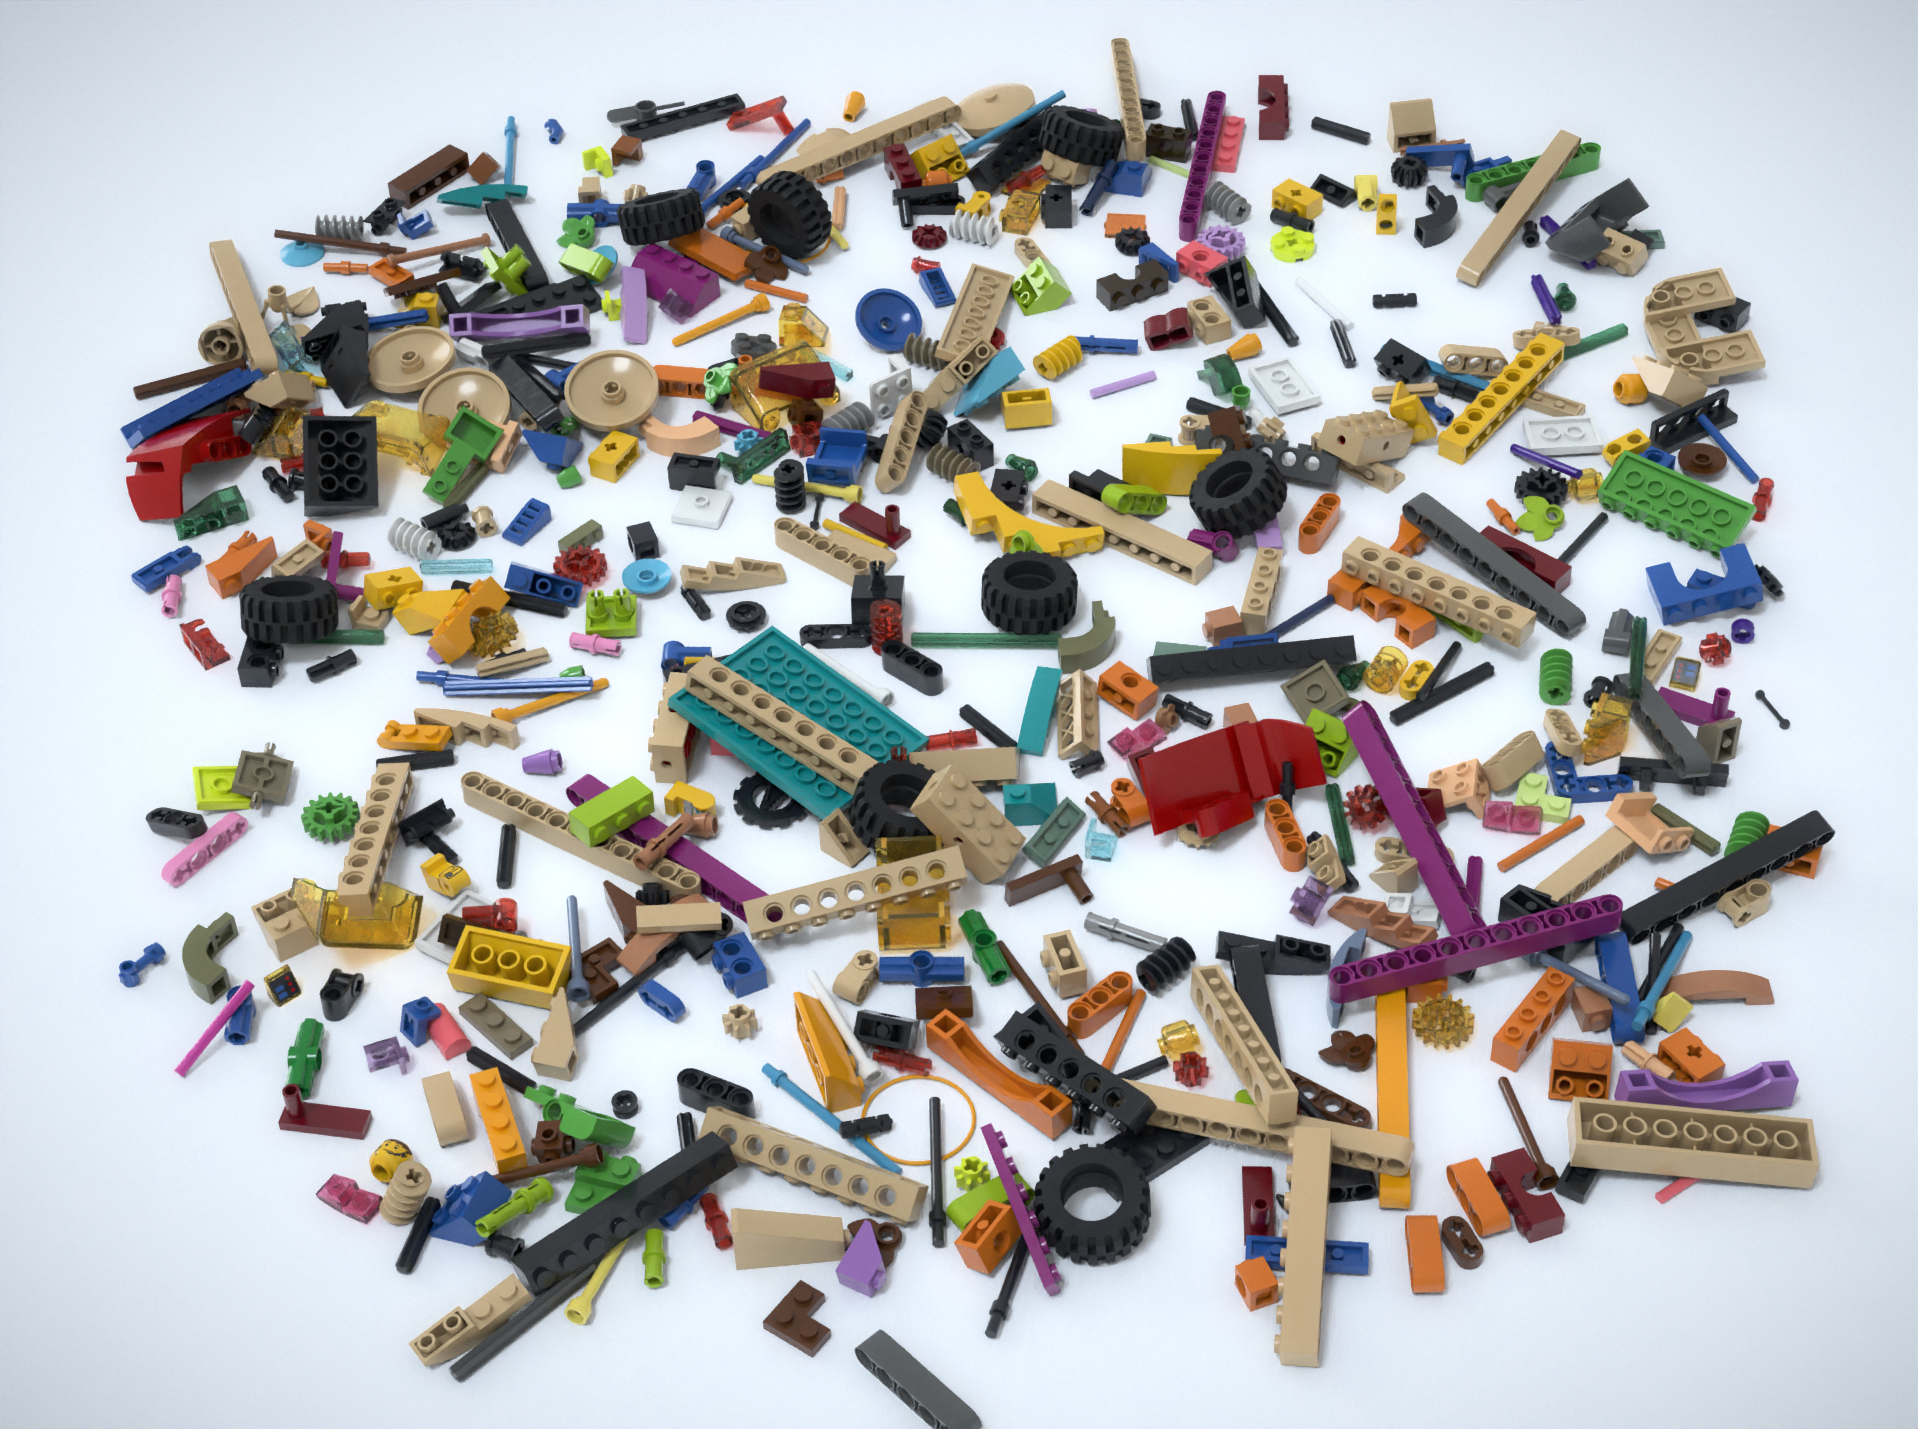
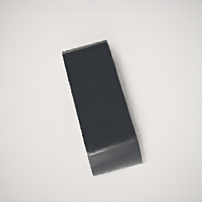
(256, 424)
(912, 667)
(705, 1090)
(1350, 1184)

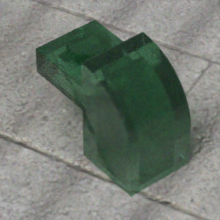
(1221, 374)

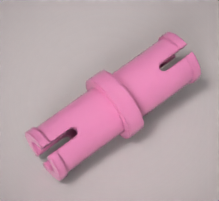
(171, 596)
(595, 643)

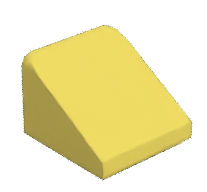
(1671, 1011)

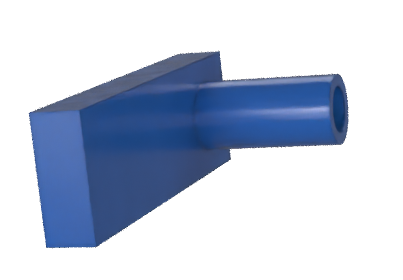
(1445, 155)

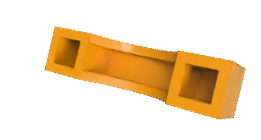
(454, 635)
(498, 1120)

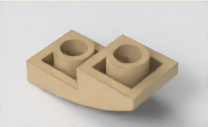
(1325, 862)

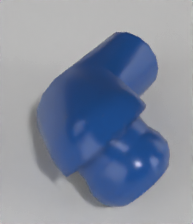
(556, 129)

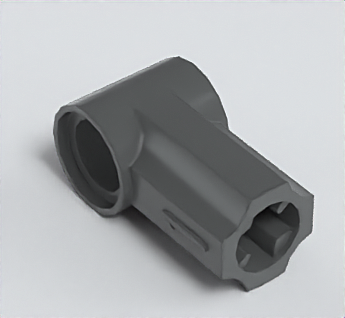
(1497, 197)
(1618, 634)

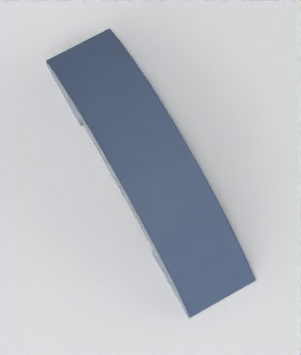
(1350, 951)

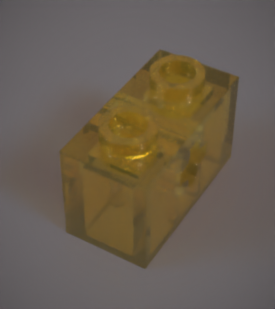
(1020, 212)

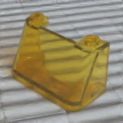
(763, 407)
(409, 434)
(391, 926)

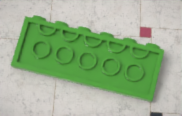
(1674, 503)

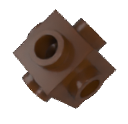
(804, 411)
(551, 1142)

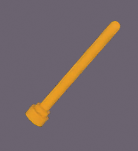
(758, 304)
(508, 715)

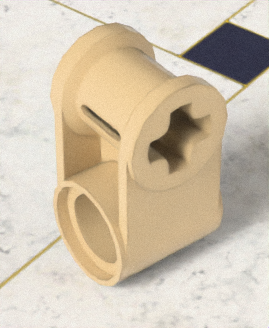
(1196, 422)
(1746, 901)
(857, 977)

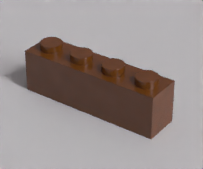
(429, 176)

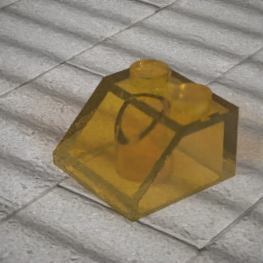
(801, 323)

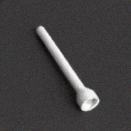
(882, 695)
(868, 1068)

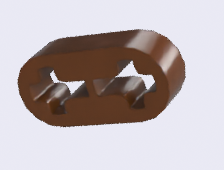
(1457, 1244)

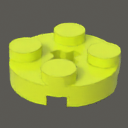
(1292, 245)

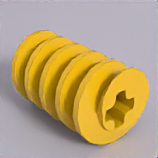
(1058, 357)

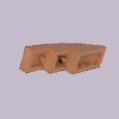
(1380, 923)

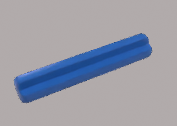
(398, 319)

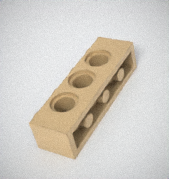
(1261, 590)

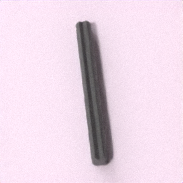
(520, 1322)

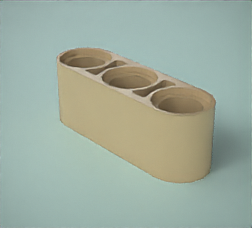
(1465, 353)
(1513, 760)
(445, 1108)

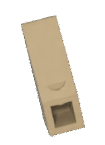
(557, 1048)

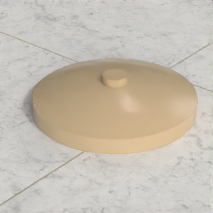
(993, 107)
(410, 359)
(468, 387)
(611, 390)

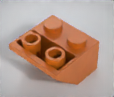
(1579, 1069)

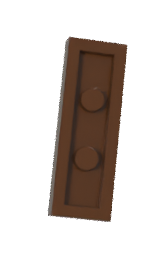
(1050, 877)

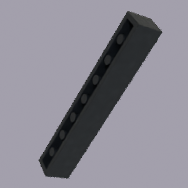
(1250, 659)
(623, 1213)

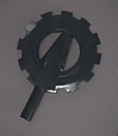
(765, 815)

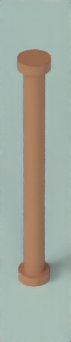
(393, 259)

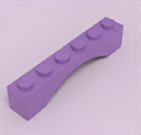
(550, 322)
(1760, 1086)

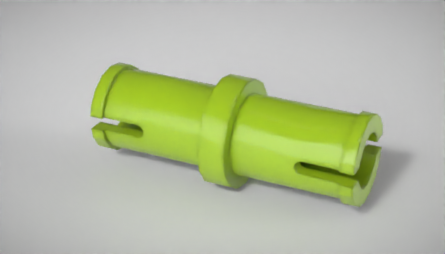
(654, 1258)

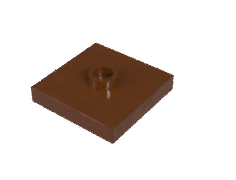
(933, 1000)

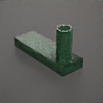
(756, 457)

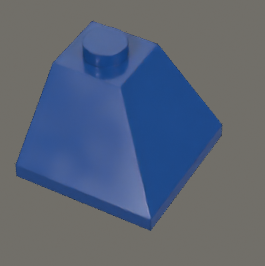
(1130, 178)
(553, 449)

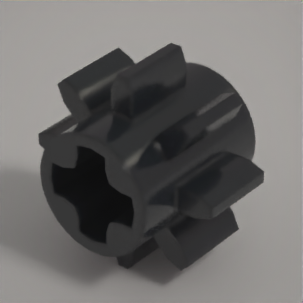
(653, 894)

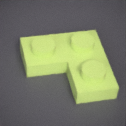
(1532, 793)

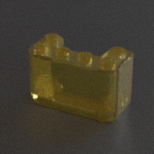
(920, 921)

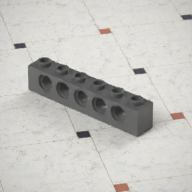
(1328, 463)

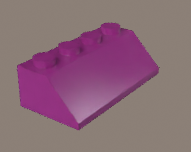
(669, 270)

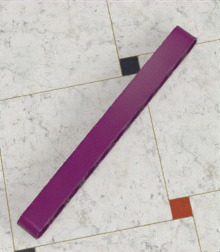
(1201, 166)
(1412, 819)
(716, 879)
(1475, 948)

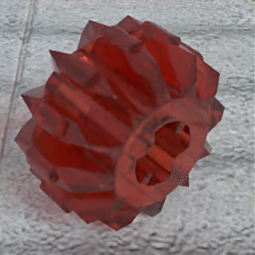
(1358, 813)

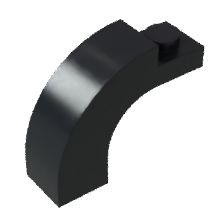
(1439, 225)

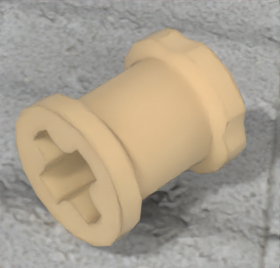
(485, 524)

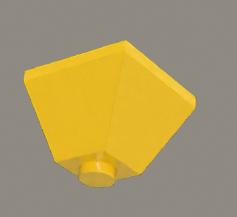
(427, 301)
(425, 609)

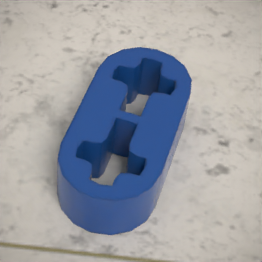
(661, 1000)

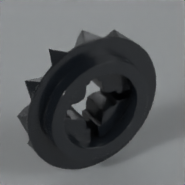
(727, 197)
(1123, 237)
(461, 540)
(1769, 580)
(742, 610)

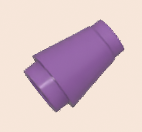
(543, 762)

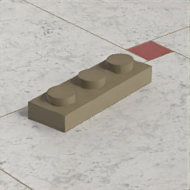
(496, 1026)

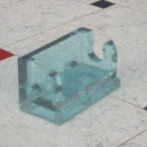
(289, 347)

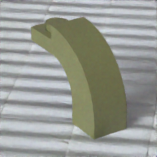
(1091, 648)
(202, 944)

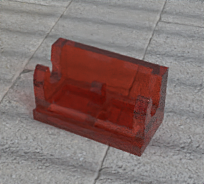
(203, 645)

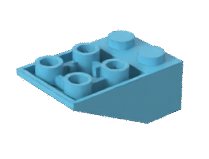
(990, 381)

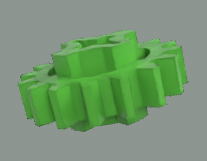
(330, 816)

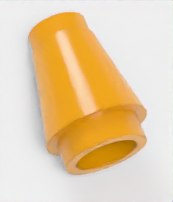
(853, 105)
(1245, 347)

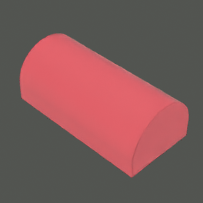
(447, 1034)

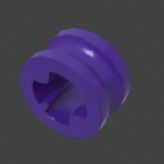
(1742, 624)

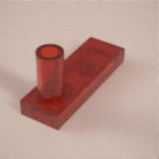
(761, 111)

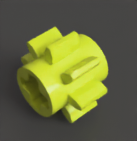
(971, 1173)

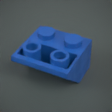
(467, 1204)

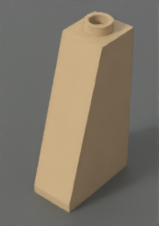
(785, 1238)

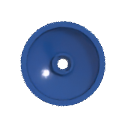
(891, 310)

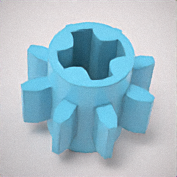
(746, 440)

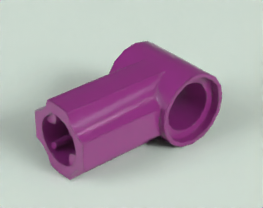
(1214, 542)

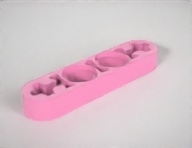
(182, 867)

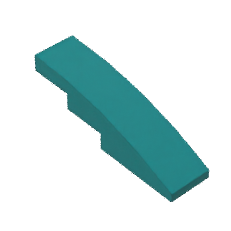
(474, 195)
(1039, 710)

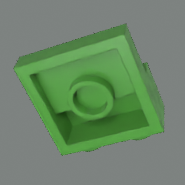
(600, 1182)

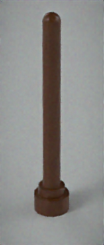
(590, 1156)
(1546, 1174)

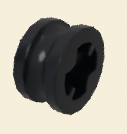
(626, 1111)

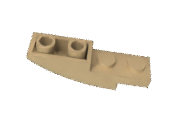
(959, 372)
(466, 1328)

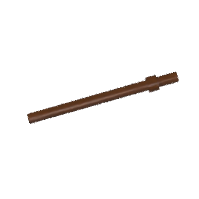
(382, 248)
(1034, 992)

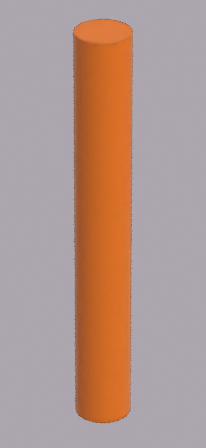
(775, 290)

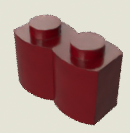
(1168, 329)

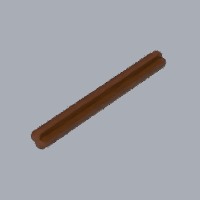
(187, 379)

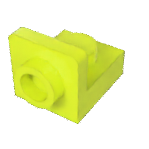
(598, 159)
(611, 307)

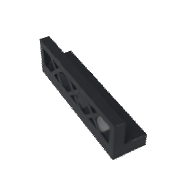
(1689, 430)

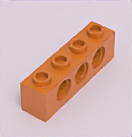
(1532, 1019)

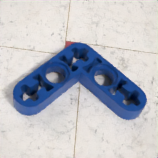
(1578, 786)

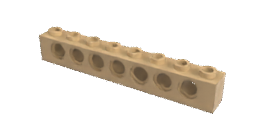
(1438, 591)
(778, 723)
(374, 838)
(785, 902)
(1244, 1045)
(908, 1192)

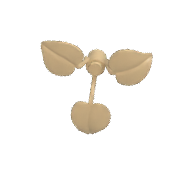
(301, 303)

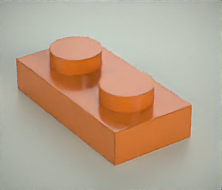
(389, 276)

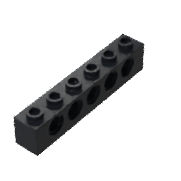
(1007, 156)
(1022, 1031)

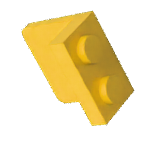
(1413, 412)

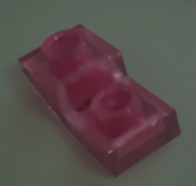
(1135, 740)
(1510, 818)
(348, 1199)

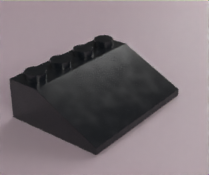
(339, 464)

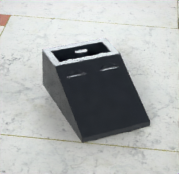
(348, 314)
(346, 363)

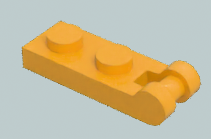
(414, 736)

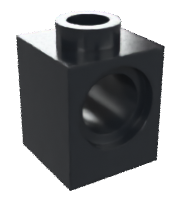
(643, 541)

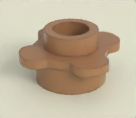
(1166, 718)

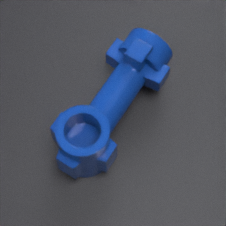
(1442, 415)
(130, 970)

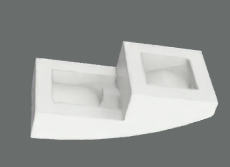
(1421, 912)

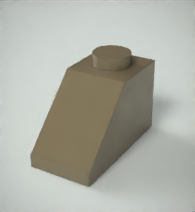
(1720, 739)

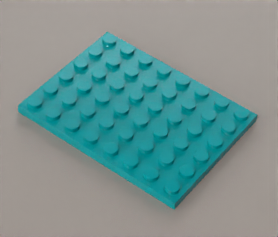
(815, 691)

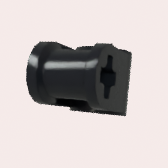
(701, 942)
(340, 994)

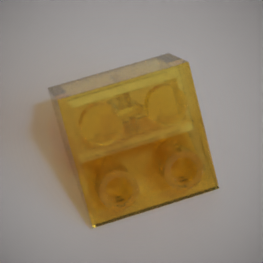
(284, 436)
(1607, 729)

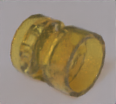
(1385, 669)

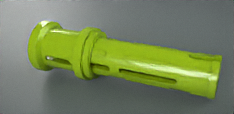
(523, 1202)

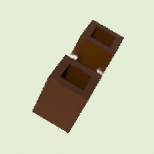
(1231, 423)

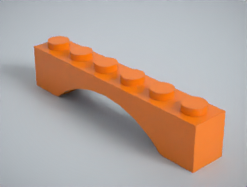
(1348, 589)
(1036, 1103)

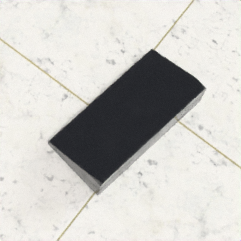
(1334, 191)

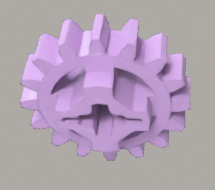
(1223, 240)

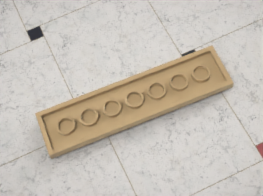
(975, 310)

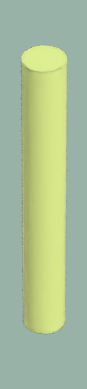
(1168, 166)

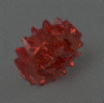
(581, 564)

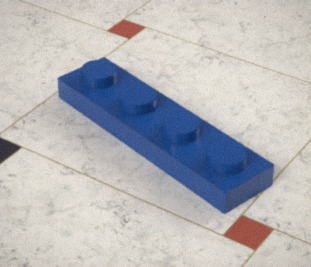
(1340, 1255)

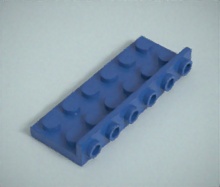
(189, 405)

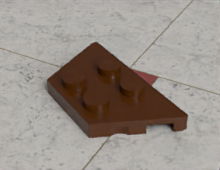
(420, 284)

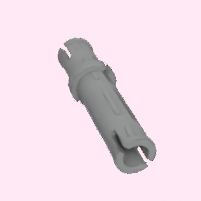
(1114, 929)

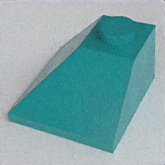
(1029, 803)

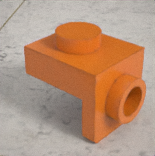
(318, 534)

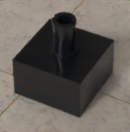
(875, 587)

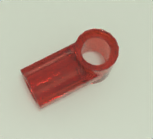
(500, 915)

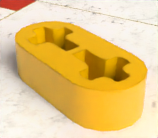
(1411, 678)

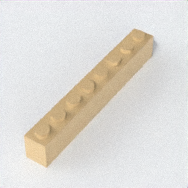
(1124, 532)
(1306, 1247)

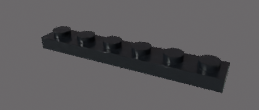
(683, 117)

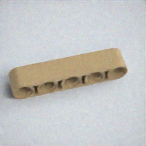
(901, 441)
(819, 550)
(1589, 866)

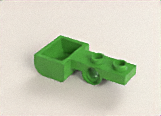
(470, 438)
(580, 1121)

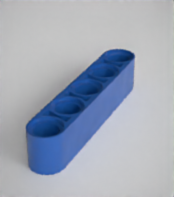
(1617, 971)

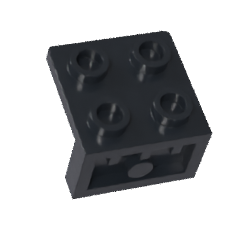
(1093, 484)

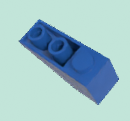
(543, 584)

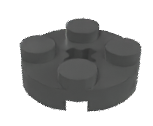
(752, 345)

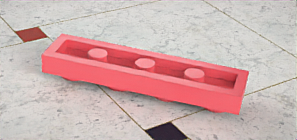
(1229, 144)

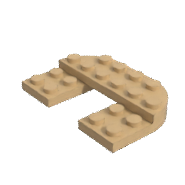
(1676, 337)

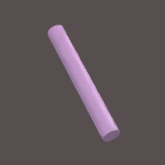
(1122, 384)

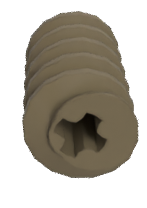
(923, 352)
(949, 463)

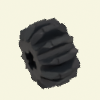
(1409, 171)
(932, 430)

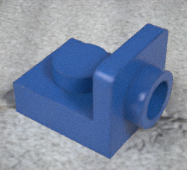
(415, 1019)

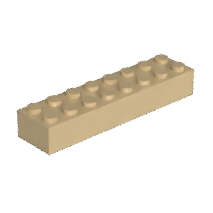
(1692, 1142)

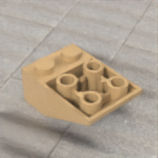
(1669, 382)

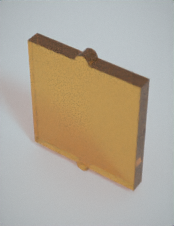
(1116, 222)

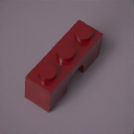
(901, 167)
(1533, 1215)

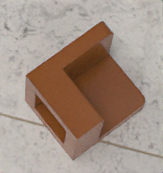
(627, 148)
(483, 167)

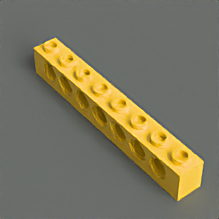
(1500, 399)

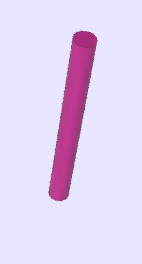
(214, 1028)

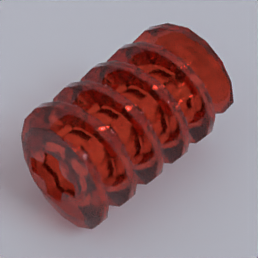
(885, 623)

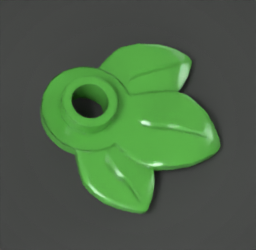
(577, 232)
(718, 382)

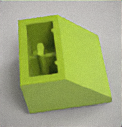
(1040, 288)
(1333, 742)

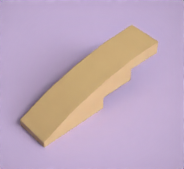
(739, 575)
(470, 727)

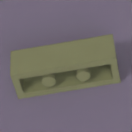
(583, 535)

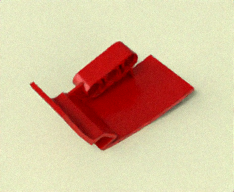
(171, 453)
(1225, 772)

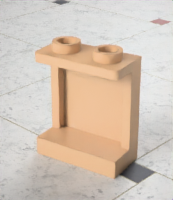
(504, 448)
(1634, 817)

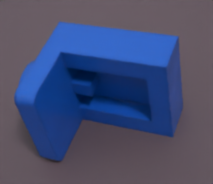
(416, 225)

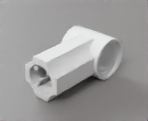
(472, 352)

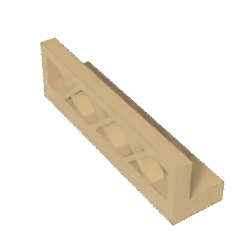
(1375, 474)
(1082, 711)

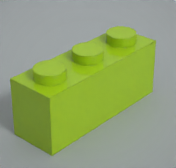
(611, 811)

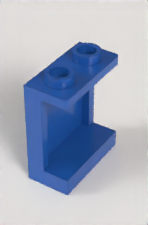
(838, 456)

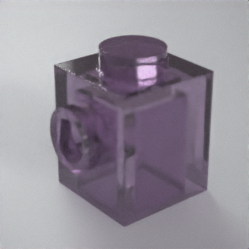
(1310, 900)

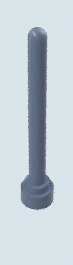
(730, 235)
(1543, 957)
(577, 988)

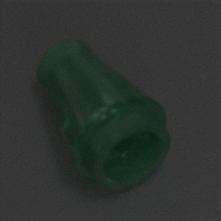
(1564, 297)
(1023, 464)
(1352, 675)

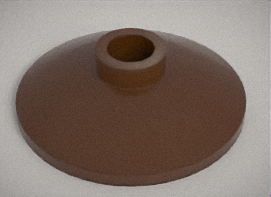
(1702, 459)

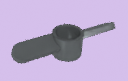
(641, 110)

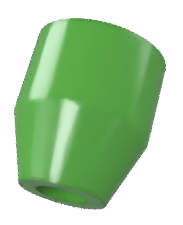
(1241, 396)
(569, 477)
(575, 671)

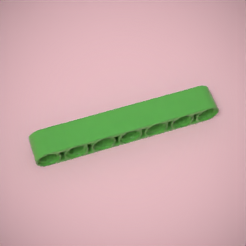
(1584, 161)

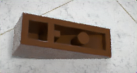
(623, 909)

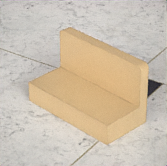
(298, 559)

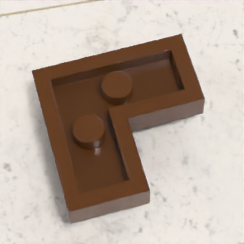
(596, 964)
(793, 1320)

